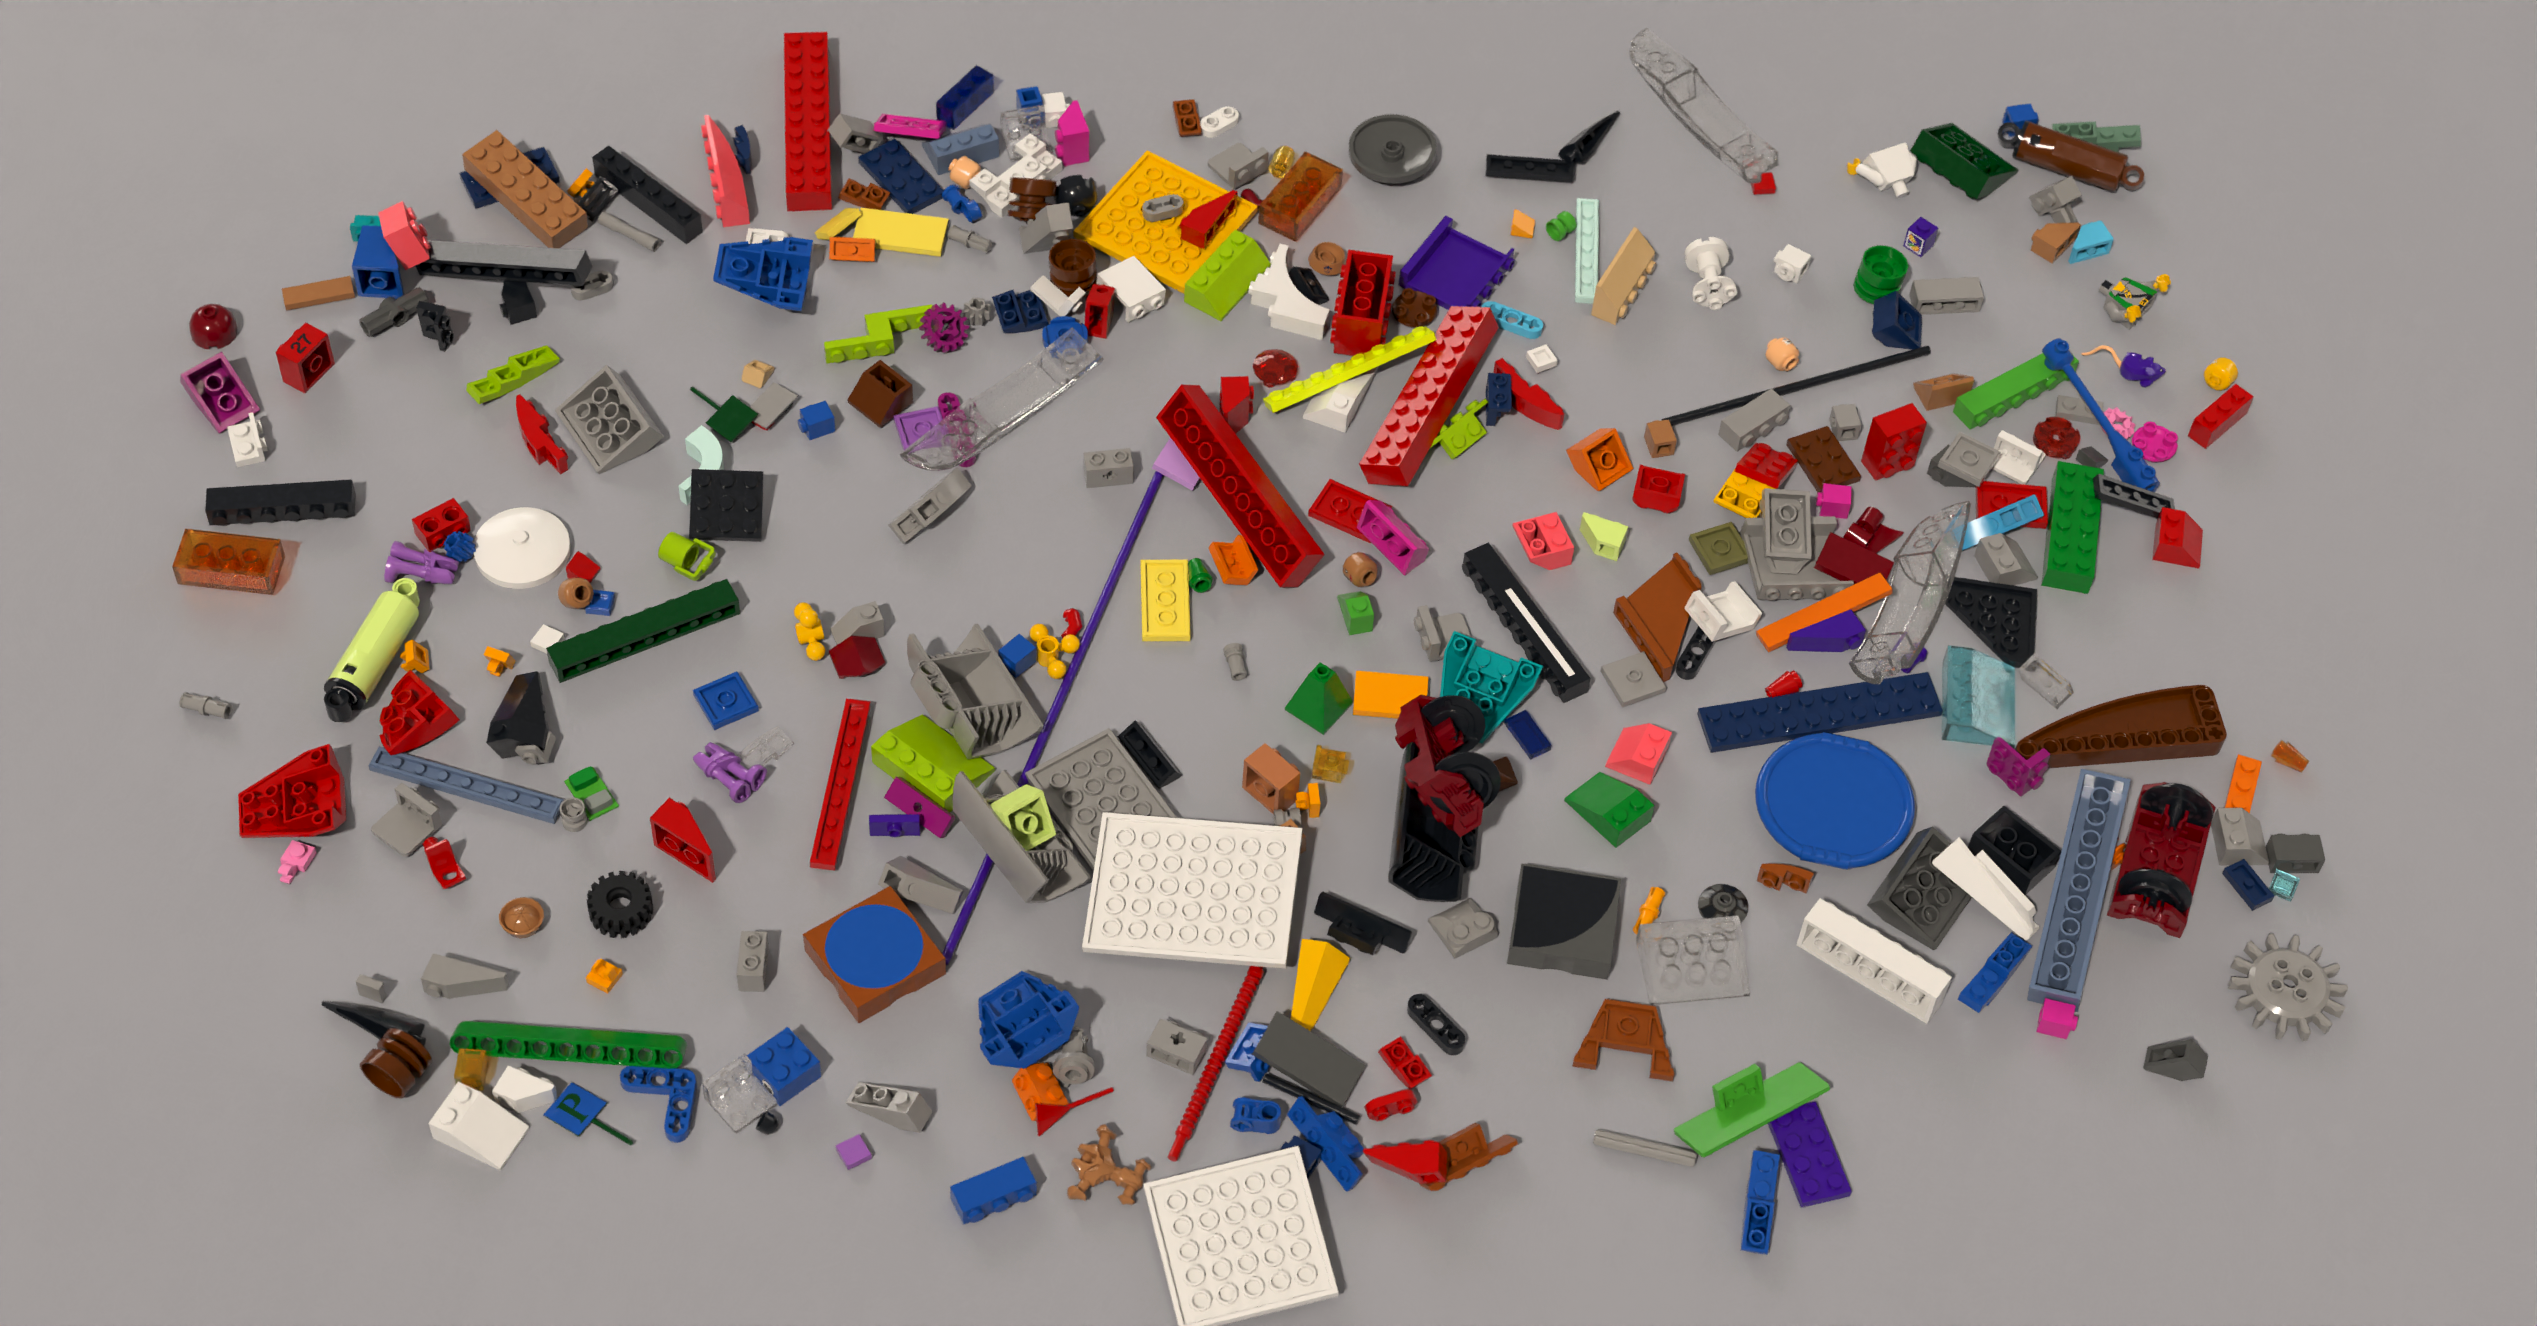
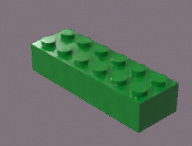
(2072, 529)

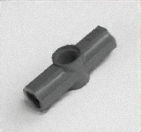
(392, 312)

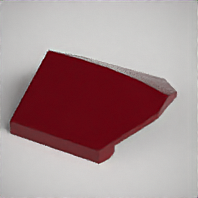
(856, 656)

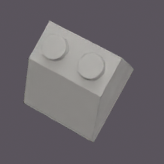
(2003, 560)
(2238, 837)

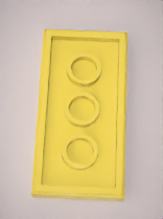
(902, 231)
(1165, 600)

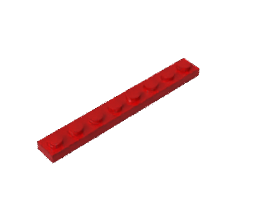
(840, 784)

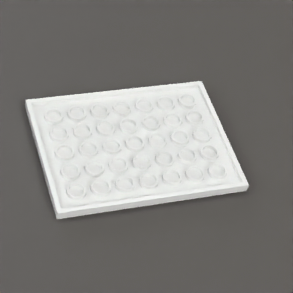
(1193, 890)

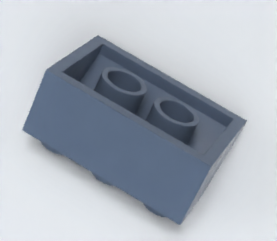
(976, 143)

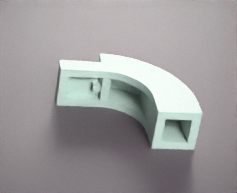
(707, 451)

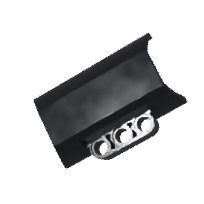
(1425, 854)

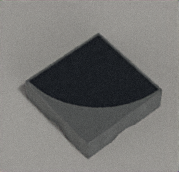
(1564, 921)

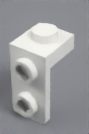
(1056, 298)

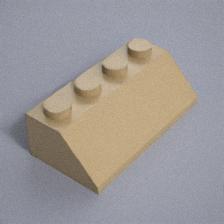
(1623, 278)

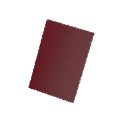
(1850, 561)

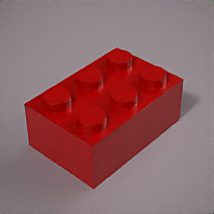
(1893, 441)

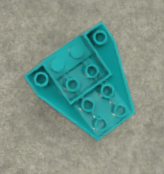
(1486, 679)

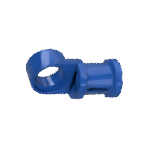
(961, 204)

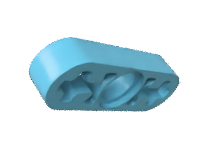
(1528, 320)

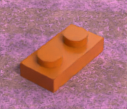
(852, 249)

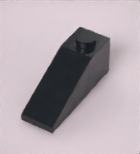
(517, 302)

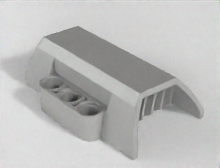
(972, 695)
(1035, 874)

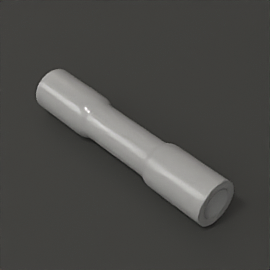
(640, 237)

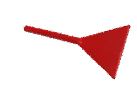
(1048, 1113)

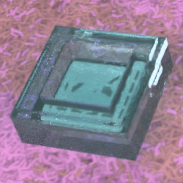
(2283, 885)

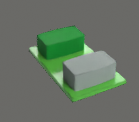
(592, 791)

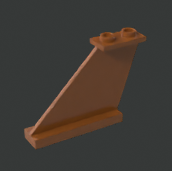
(1656, 613)

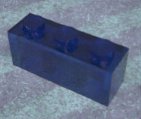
(965, 97)

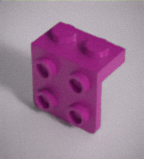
(2015, 770)

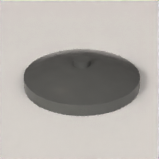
(1392, 148)

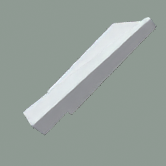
(1988, 886)

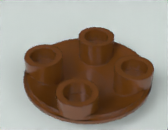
(1414, 308)

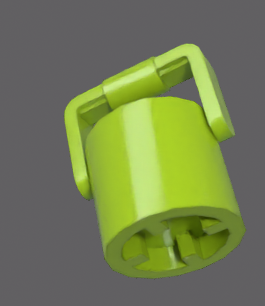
(683, 554)

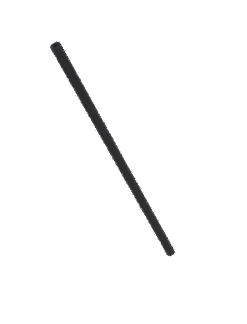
(1799, 385)

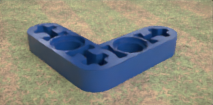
(675, 1092)

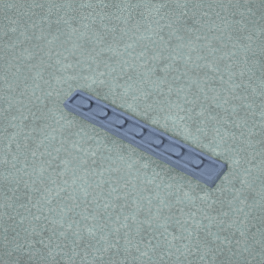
(467, 785)

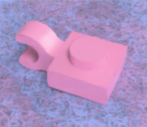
(295, 858)

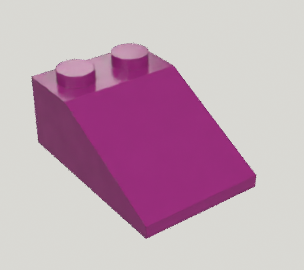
(218, 392)

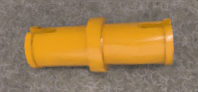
(1649, 910)

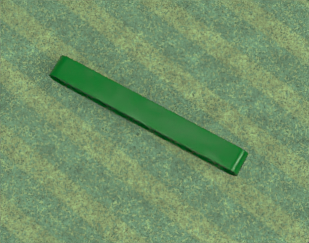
(580, 1040)

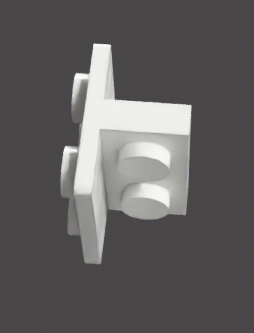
(2017, 458)

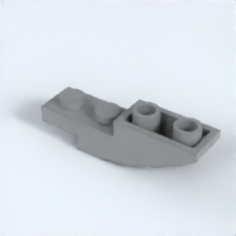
(930, 505)

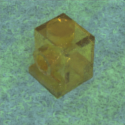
(1329, 765)

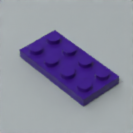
(1809, 1156)

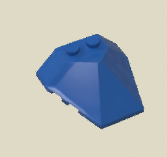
(767, 270)
(1024, 1021)

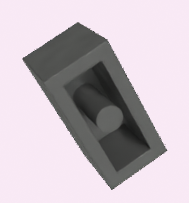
(2295, 853)

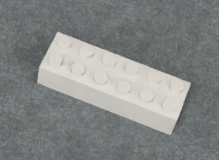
(1873, 960)

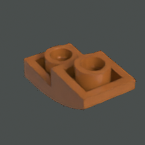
(1186, 118)
(862, 196)
(1776, 875)

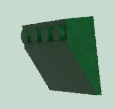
(1962, 160)

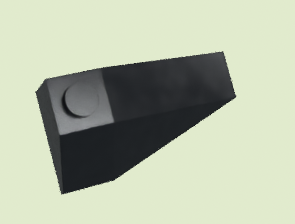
(519, 717)

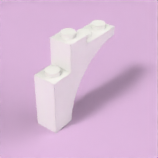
(1286, 305)

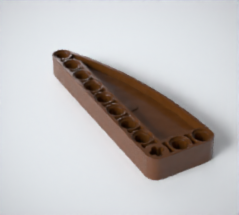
(2134, 729)

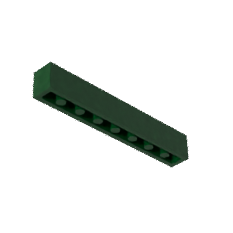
(643, 630)

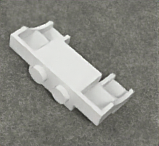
(1035, 164)

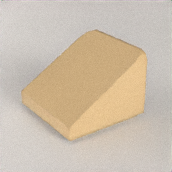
(757, 373)

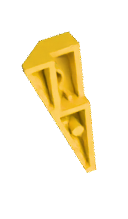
(1317, 975)

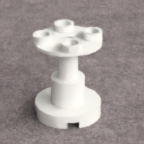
(1707, 260)

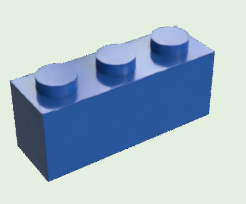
(993, 1190)

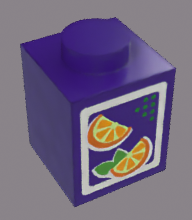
(1920, 236)

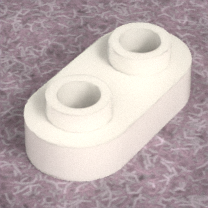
(1219, 122)

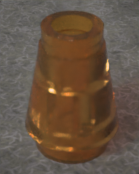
(2289, 756)

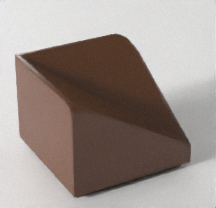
(1506, 773)

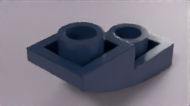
(743, 150)

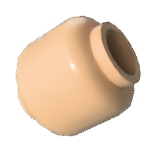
(963, 170)
(1782, 354)

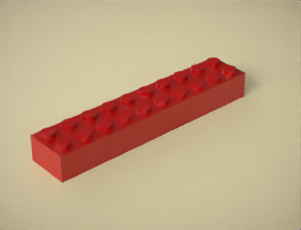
(807, 121)
(1428, 396)
(1240, 486)

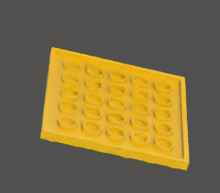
(1122, 232)

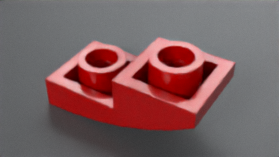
(1404, 1064)

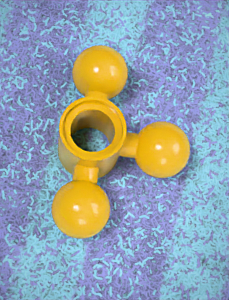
(809, 630)
(1069, 644)

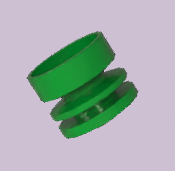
(1880, 273)

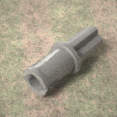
(969, 239)

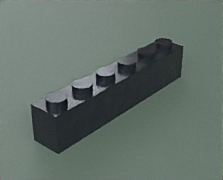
(648, 195)
(280, 502)

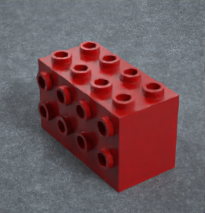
(1362, 302)

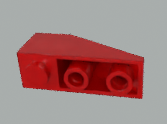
(1417, 1162)

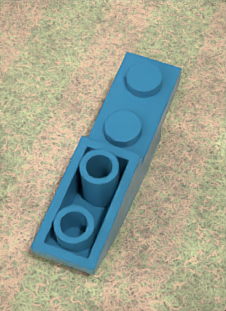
(2002, 520)

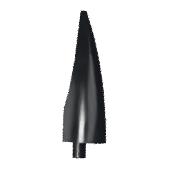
(1586, 142)
(376, 1021)

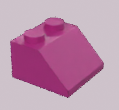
(1072, 136)

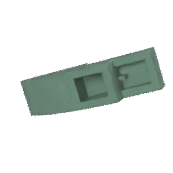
(2108, 137)

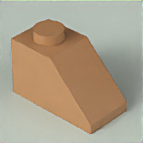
(2054, 239)

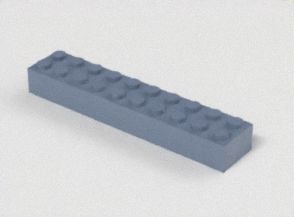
(2079, 888)

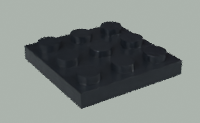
(726, 505)

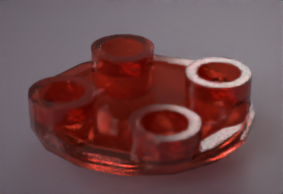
(1275, 367)

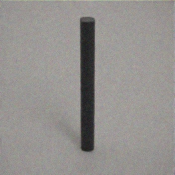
(1311, 1098)

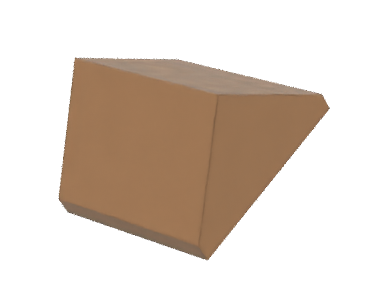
(1942, 390)

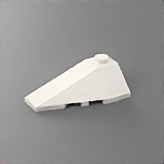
(1339, 403)

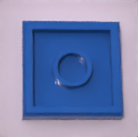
(725, 700)

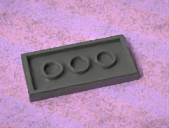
(1308, 1059)

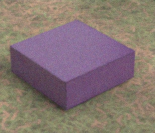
(853, 1152)

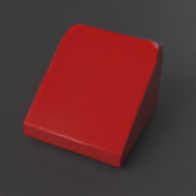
(582, 567)

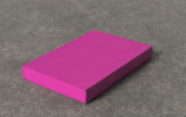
(910, 126)

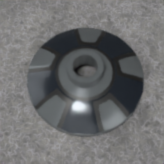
(1711, 905)

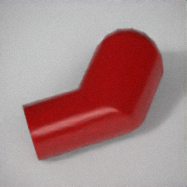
(1074, 621)

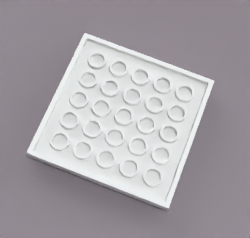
(1240, 1239)

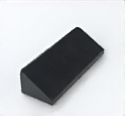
(1149, 755)

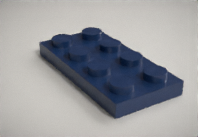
(901, 176)
(481, 197)

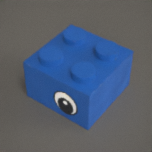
(784, 1066)

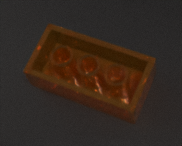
(1300, 196)
(228, 561)

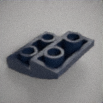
(1020, 312)

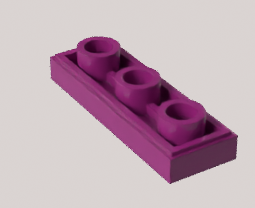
(909, 801)

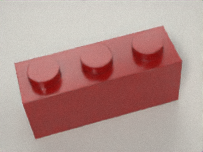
(2220, 416)

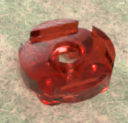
(2054, 448)

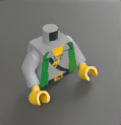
(2131, 298)

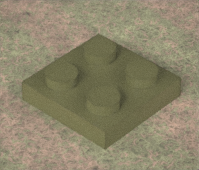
(1719, 548)

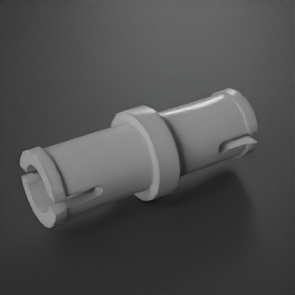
(205, 705)

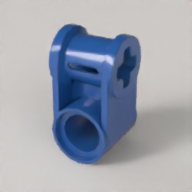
(1254, 1116)

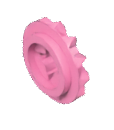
(2127, 426)

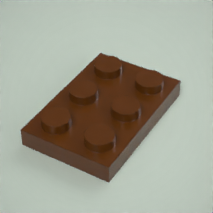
(1823, 458)

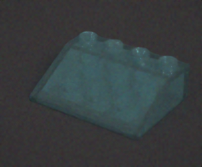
(1977, 698)

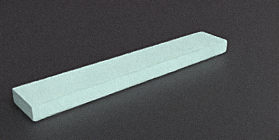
(1586, 250)

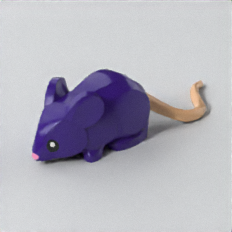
(2134, 367)

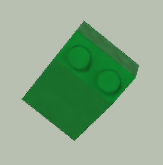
(1611, 807)

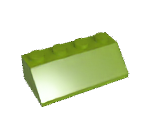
(1226, 276)

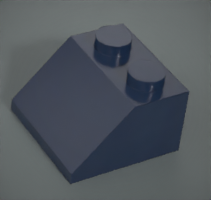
(1896, 322)

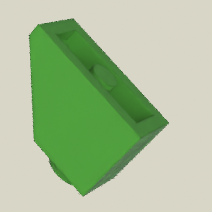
(1356, 612)

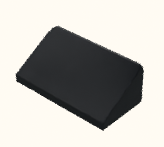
(1308, 285)

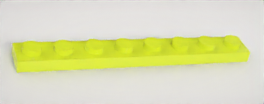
(1343, 371)

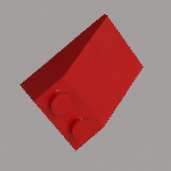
(681, 838)

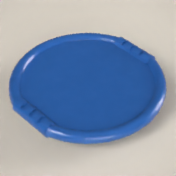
(1835, 800)

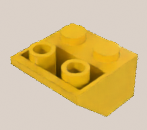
(1741, 495)

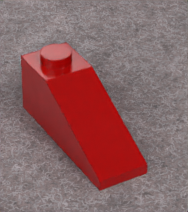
(1207, 219)

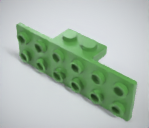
(1749, 1103)

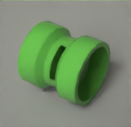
(1561, 225)

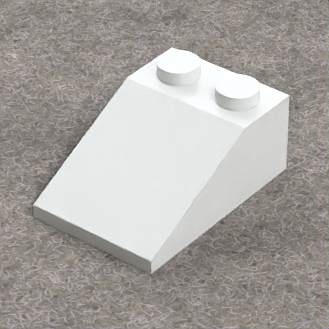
(477, 1126)

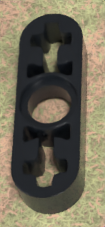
(1697, 660)
(1436, 1035)

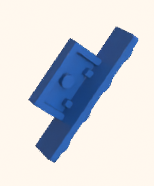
(1332, 1138)

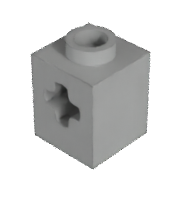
(1845, 422)

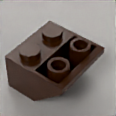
(881, 394)

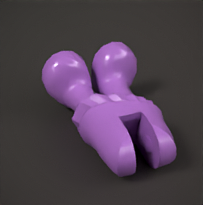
(435, 568)
(723, 762)

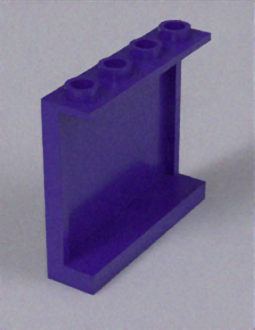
(1455, 268)

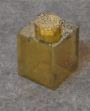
(471, 1068)

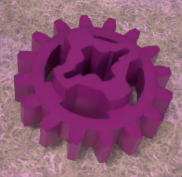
(954, 332)

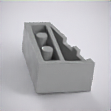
(1049, 227)

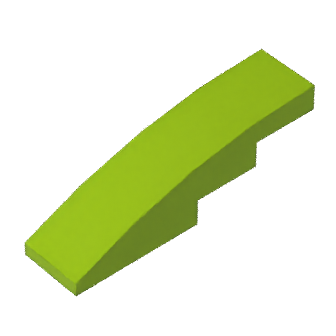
(516, 373)

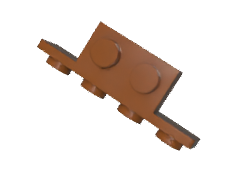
(1470, 1150)

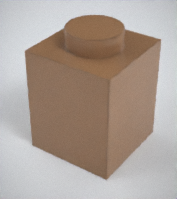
(1660, 438)

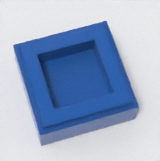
(601, 603)

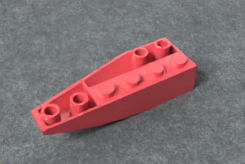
(725, 177)

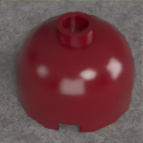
(212, 326)

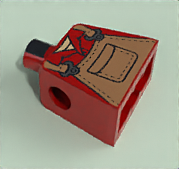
(1100, 300)

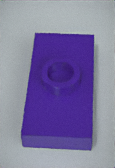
(894, 825)

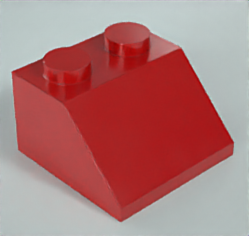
(1235, 401)
(2177, 539)

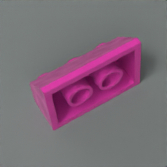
(1392, 536)

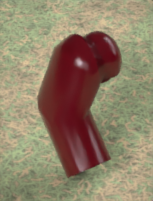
(1250, 196)

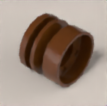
(1031, 196)
(1073, 266)
(396, 1063)

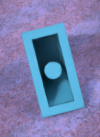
(2091, 242)

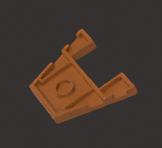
(1626, 1028)

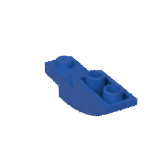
(1995, 973)
(1759, 1202)

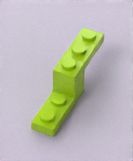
(878, 336)

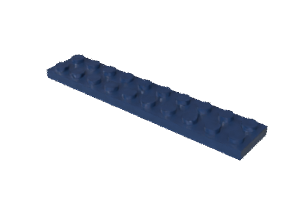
(1819, 711)

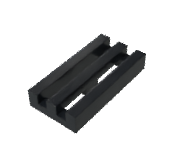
(608, 185)

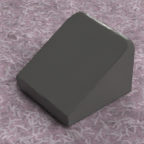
(2091, 457)

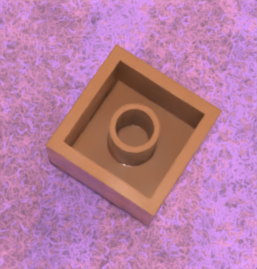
(1270, 778)

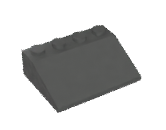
(1918, 895)

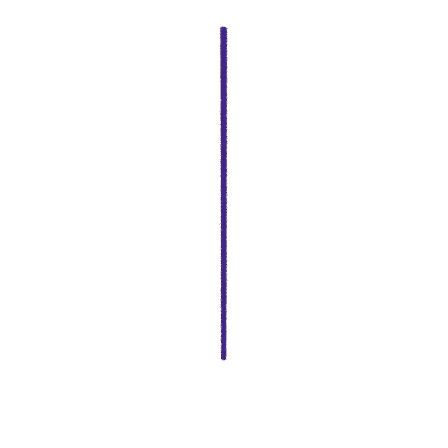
(1058, 701)

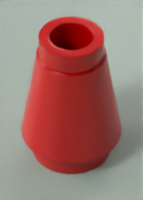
(1785, 684)

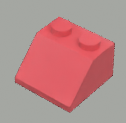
(1639, 751)

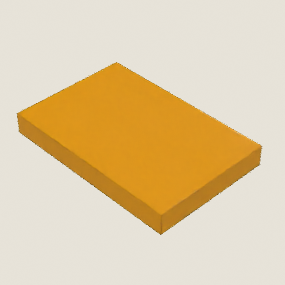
(1385, 693)

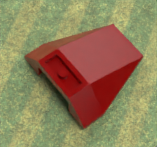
(296, 799)

